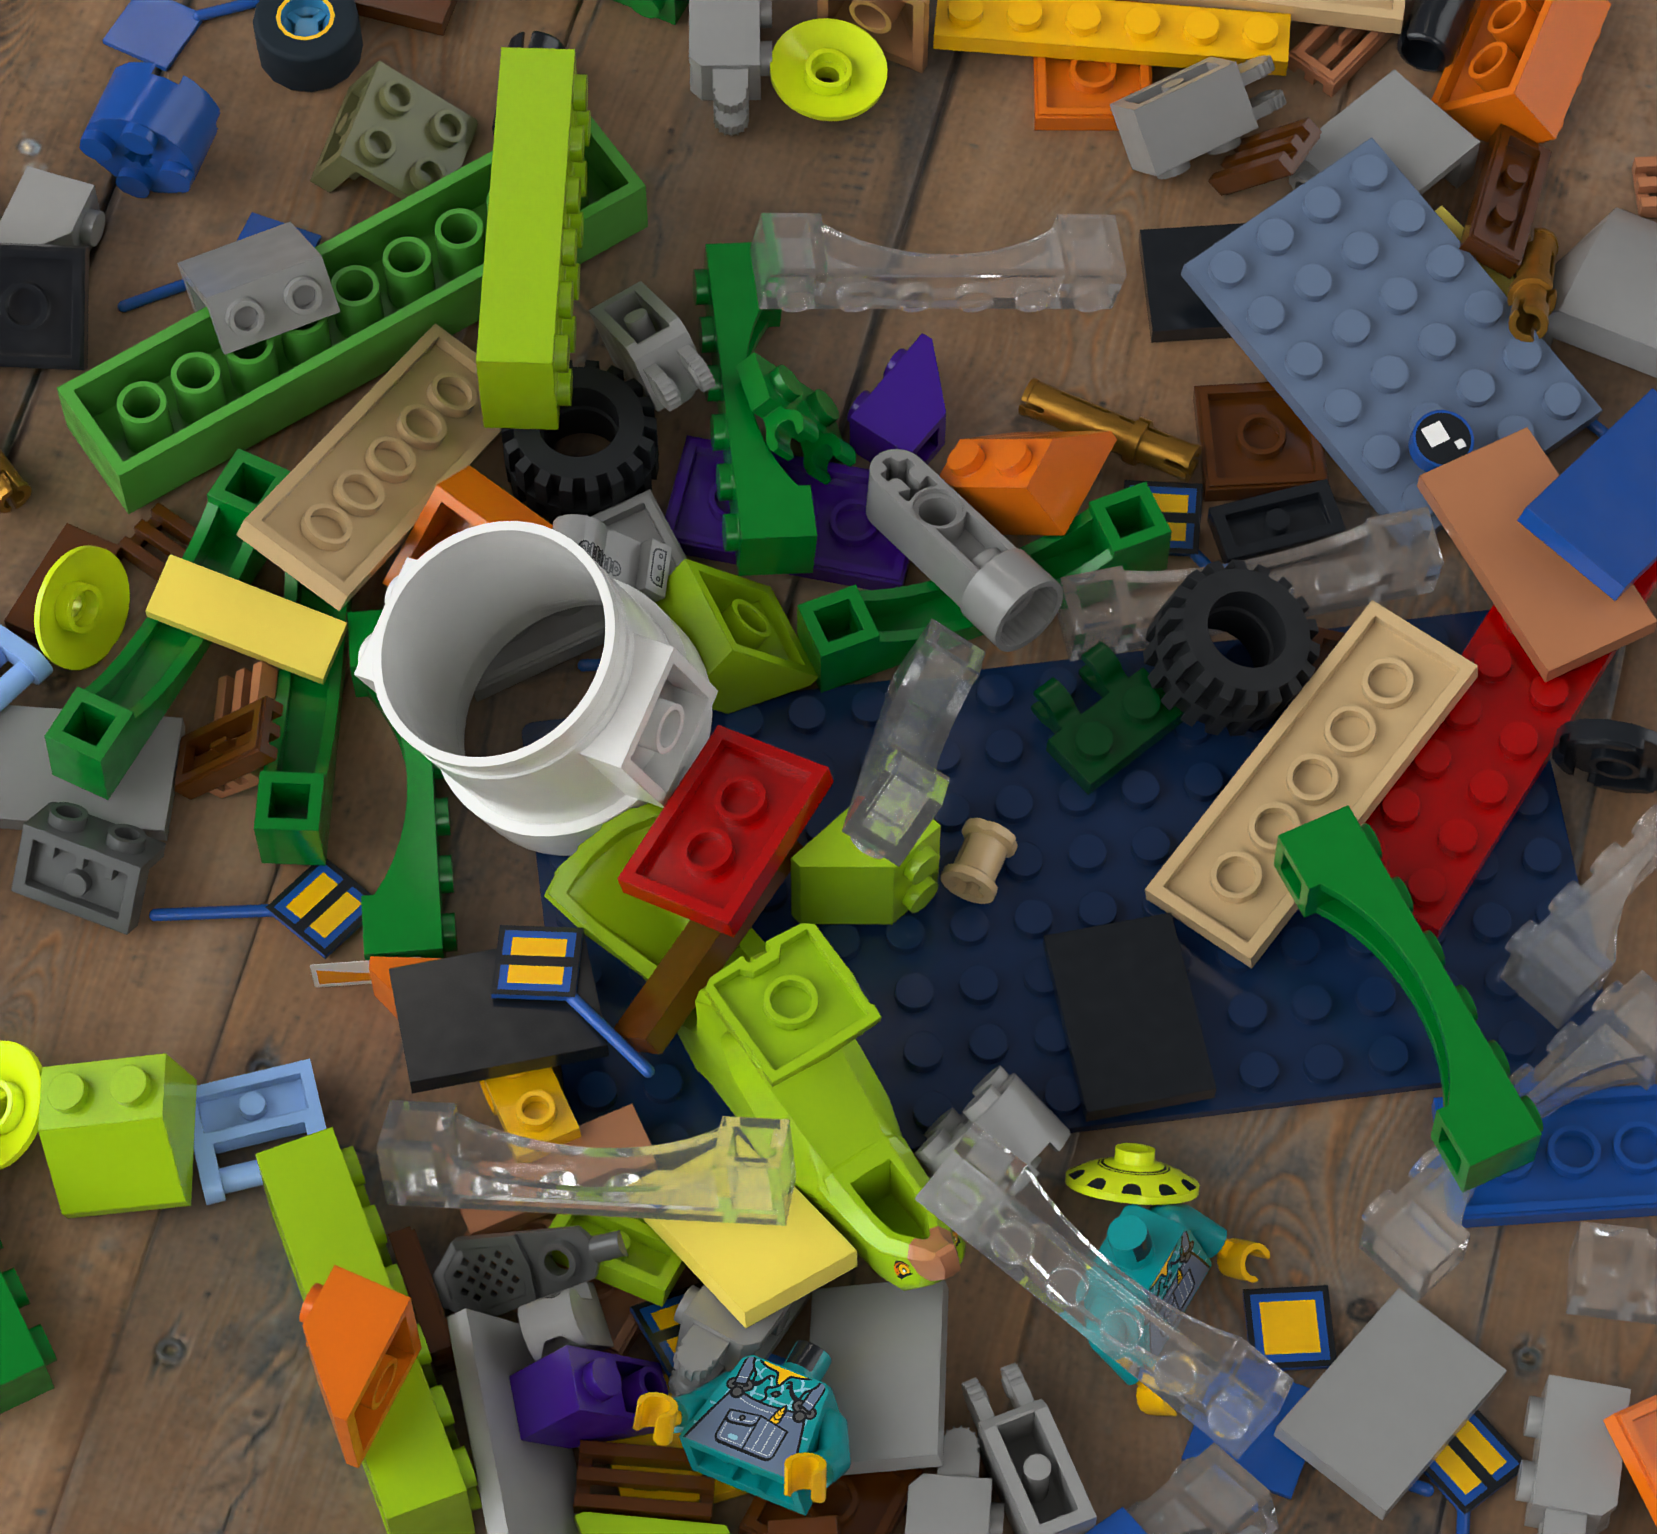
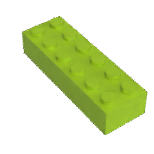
(533, 239)
(327, 1222)

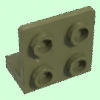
(393, 135)

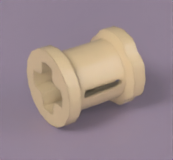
(979, 860)

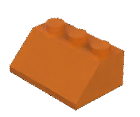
(1520, 65)

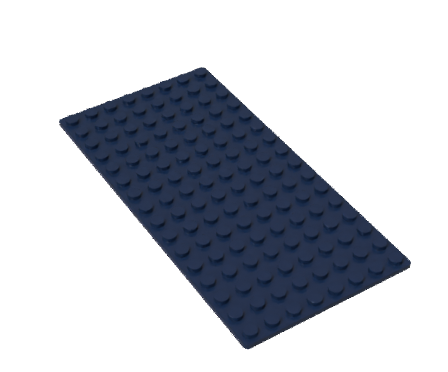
(972, 981)

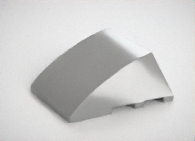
(1610, 292)

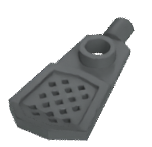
(531, 1263)

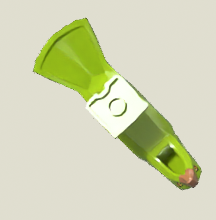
(780, 1045)

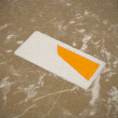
(341, 973)

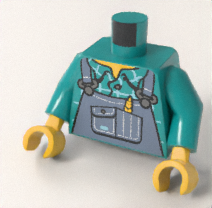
(1170, 1256)
(760, 1427)

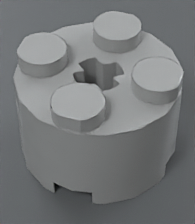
(1005, 1111)

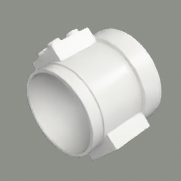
(616, 748)

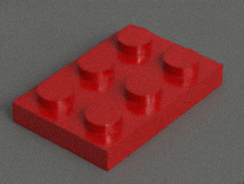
(725, 830)

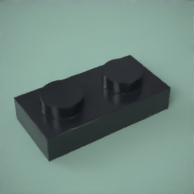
(1275, 521)

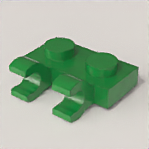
(795, 413)

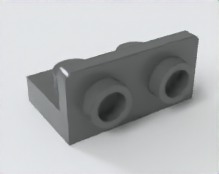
(85, 865)

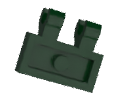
(1112, 730)

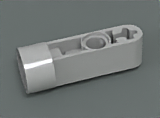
(960, 551)

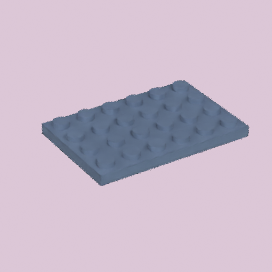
(1375, 319)

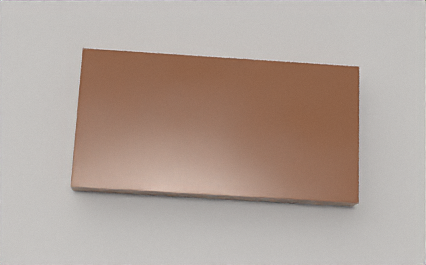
(1542, 598)

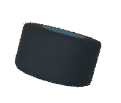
(308, 41)

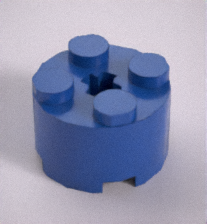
(151, 130)

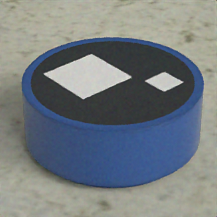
(1440, 439)

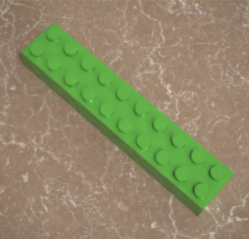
(186, 406)

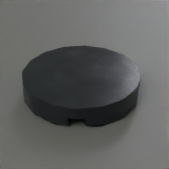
(1612, 752)

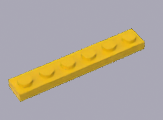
(1112, 31)

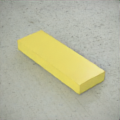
(246, 619)

